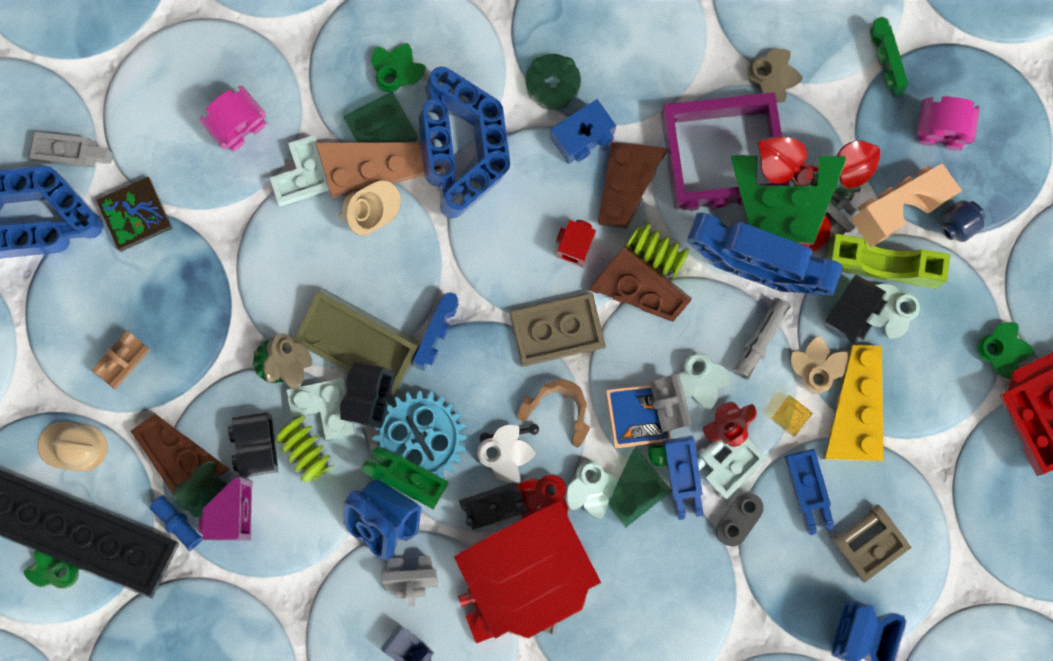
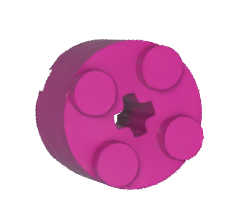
(233, 118)
(948, 122)

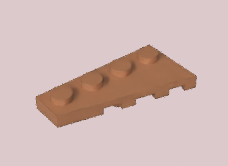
(357, 165)

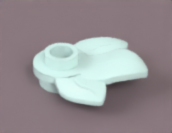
(892, 318)
(706, 383)
(591, 494)

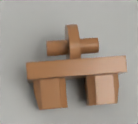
(121, 359)

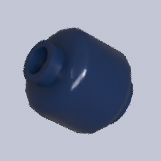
(962, 221)

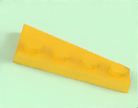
(859, 409)

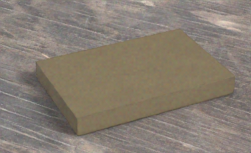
(557, 329)

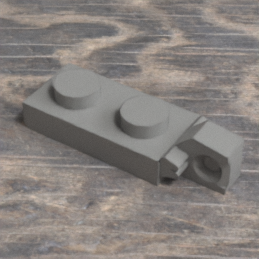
(67, 150)

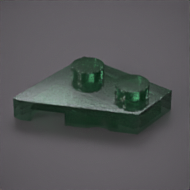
(380, 122)

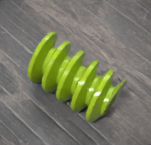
(658, 250)
(303, 450)

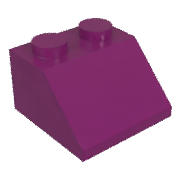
(228, 514)

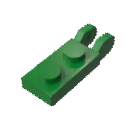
(889, 55)
(405, 477)

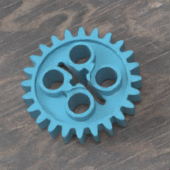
(442, 425)

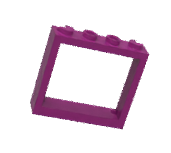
(705, 110)

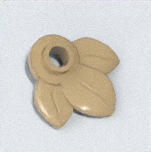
(819, 361)

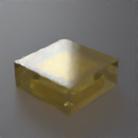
(791, 415)

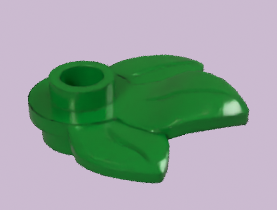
(398, 65)
(1007, 349)
(47, 572)

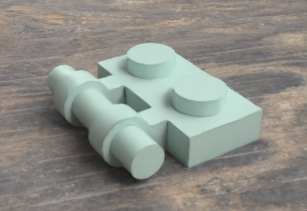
(734, 469)

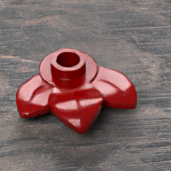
(730, 424)
(537, 496)

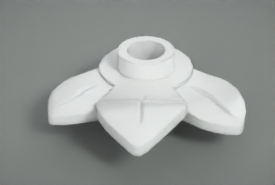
(510, 453)

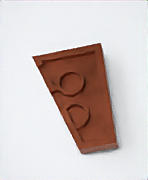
(626, 180)
(641, 285)
(172, 451)

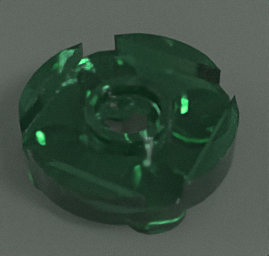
(553, 65)

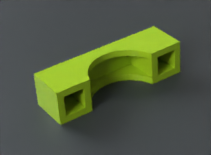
(914, 267)

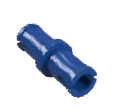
(176, 523)

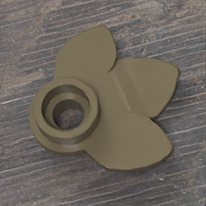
(778, 73)
(286, 362)

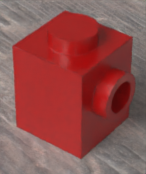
(575, 241)

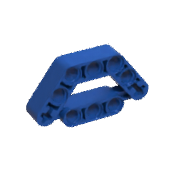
(439, 102)
(40, 231)
(763, 257)

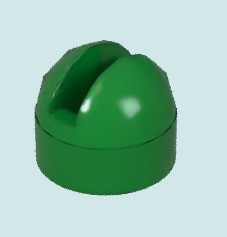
(657, 455)

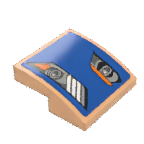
(634, 417)

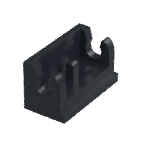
(494, 505)

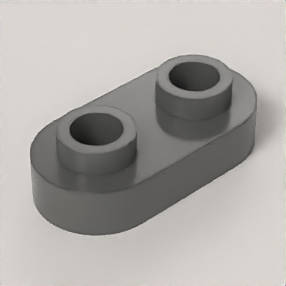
(739, 518)

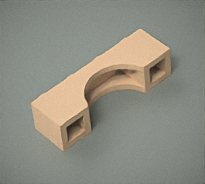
(885, 216)

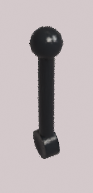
(532, 429)

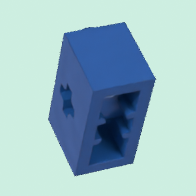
(590, 119)

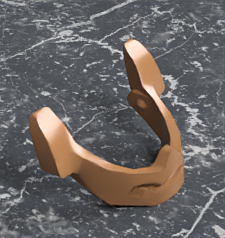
(568, 389)

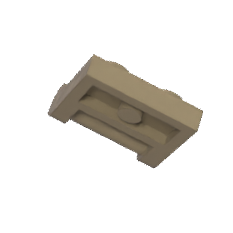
(878, 550)

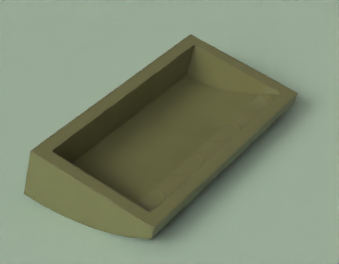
(351, 335)

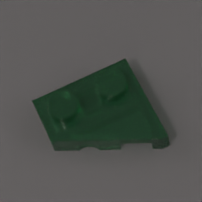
(636, 489)

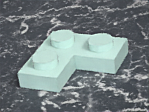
(306, 179)
(323, 399)

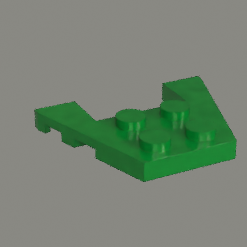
(787, 210)

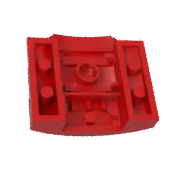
(1031, 409)
(529, 574)

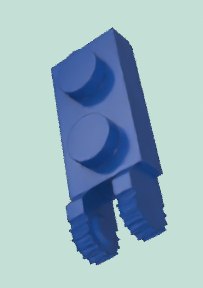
(437, 329)
(684, 474)
(809, 488)

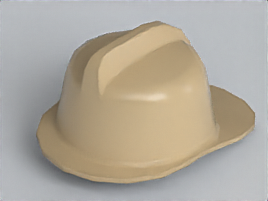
(371, 207)
(72, 446)

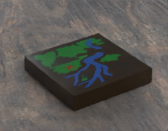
(134, 214)

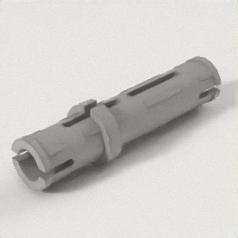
(756, 347)

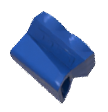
(381, 518)
(866, 636)

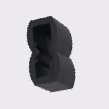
(855, 309)
(367, 395)
(254, 445)

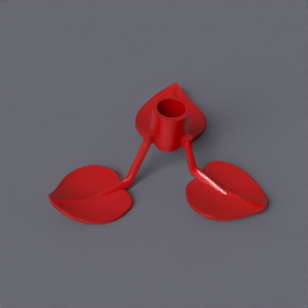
(785, 159)

